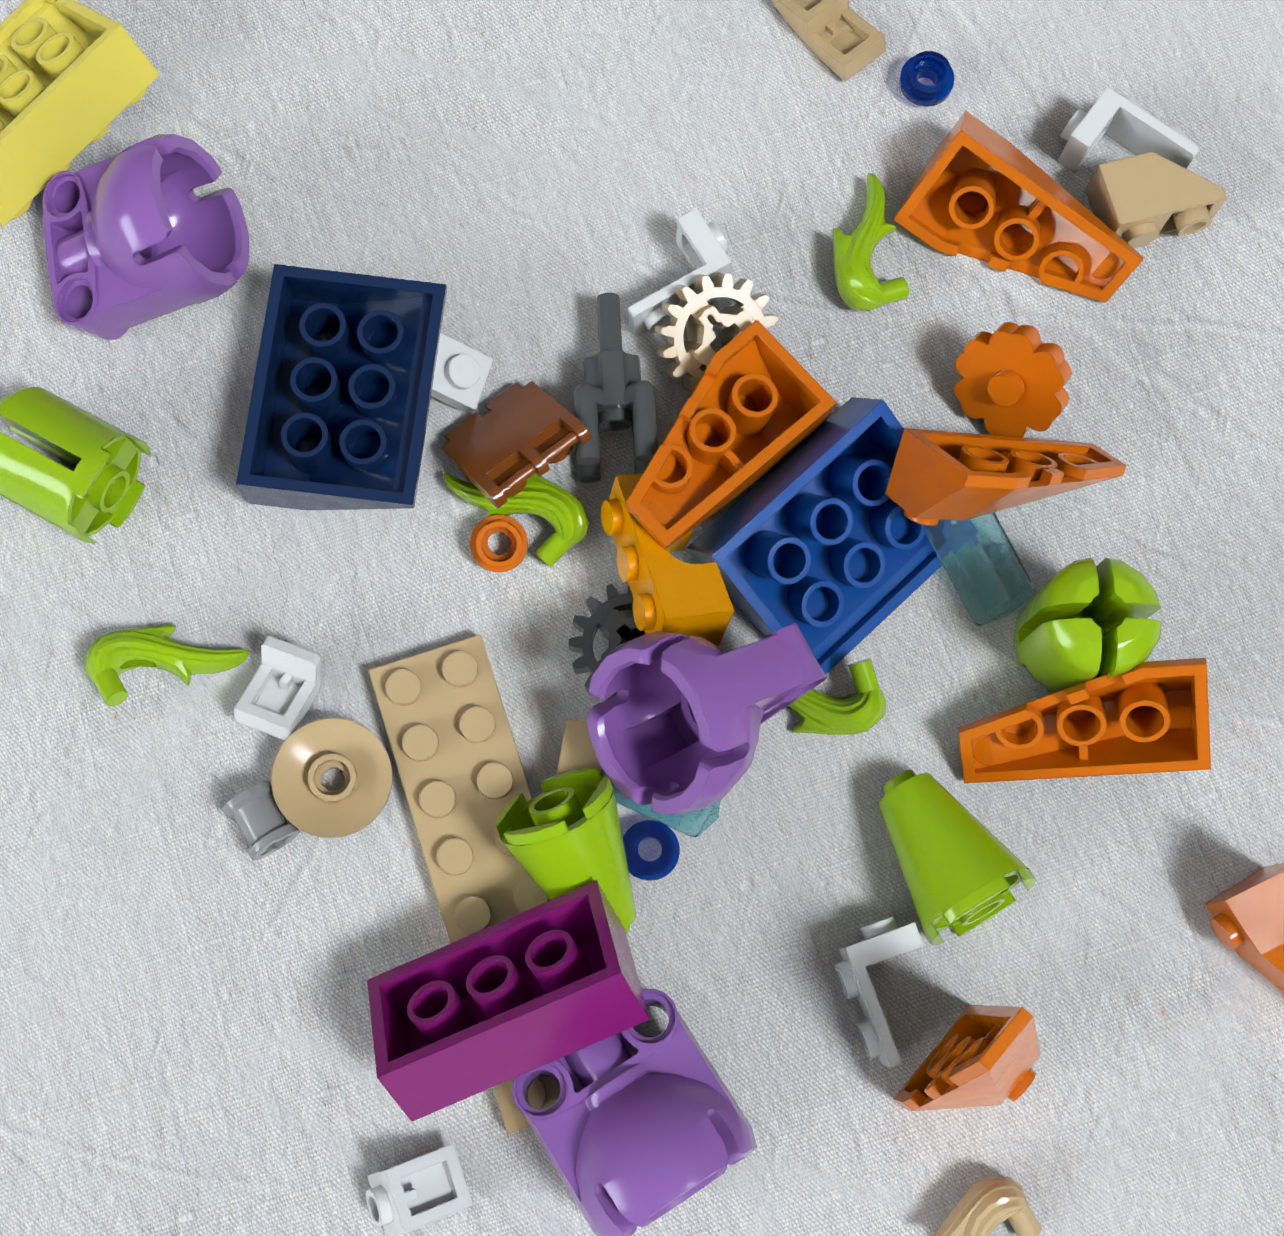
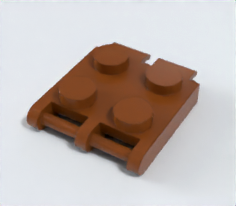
(513, 441)

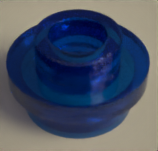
(930, 66)
(669, 844)

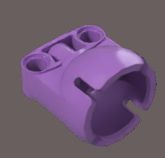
(137, 240)
(691, 712)
(637, 1123)

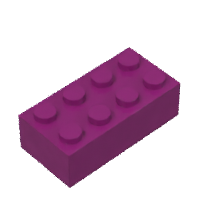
(504, 1001)

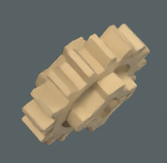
(697, 350)

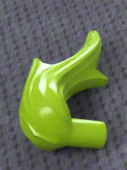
(854, 252)
(538, 498)
(151, 648)
(845, 715)

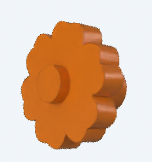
(1012, 380)

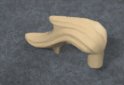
(988, 1205)

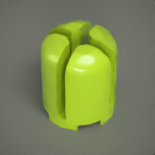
(104, 460)
(1088, 624)

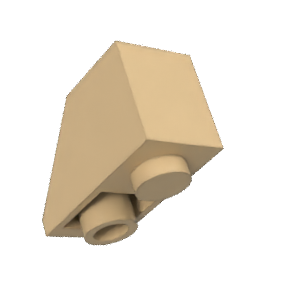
(1151, 198)

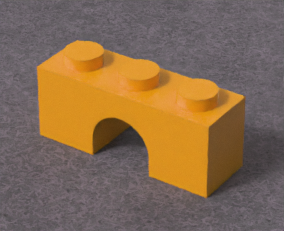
(665, 590)

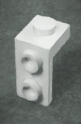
(1128, 125)
(706, 253)
(880, 942)

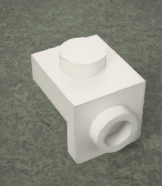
(459, 374)
(280, 688)

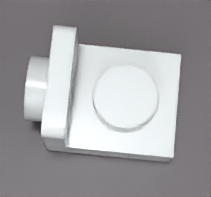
(417, 1191)

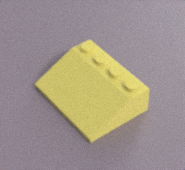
(59, 90)

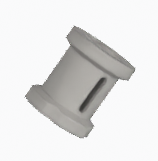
(260, 820)

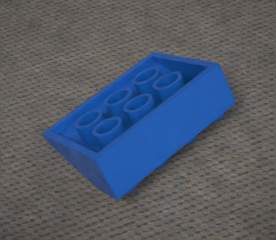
(823, 538)

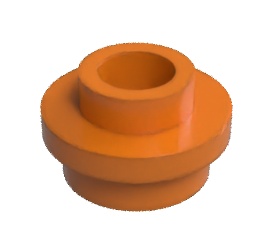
(491, 560)

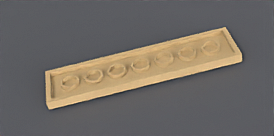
(457, 777)

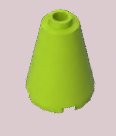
(571, 838)
(948, 857)

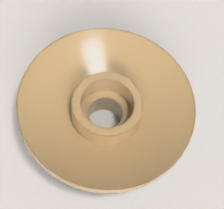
(306, 759)

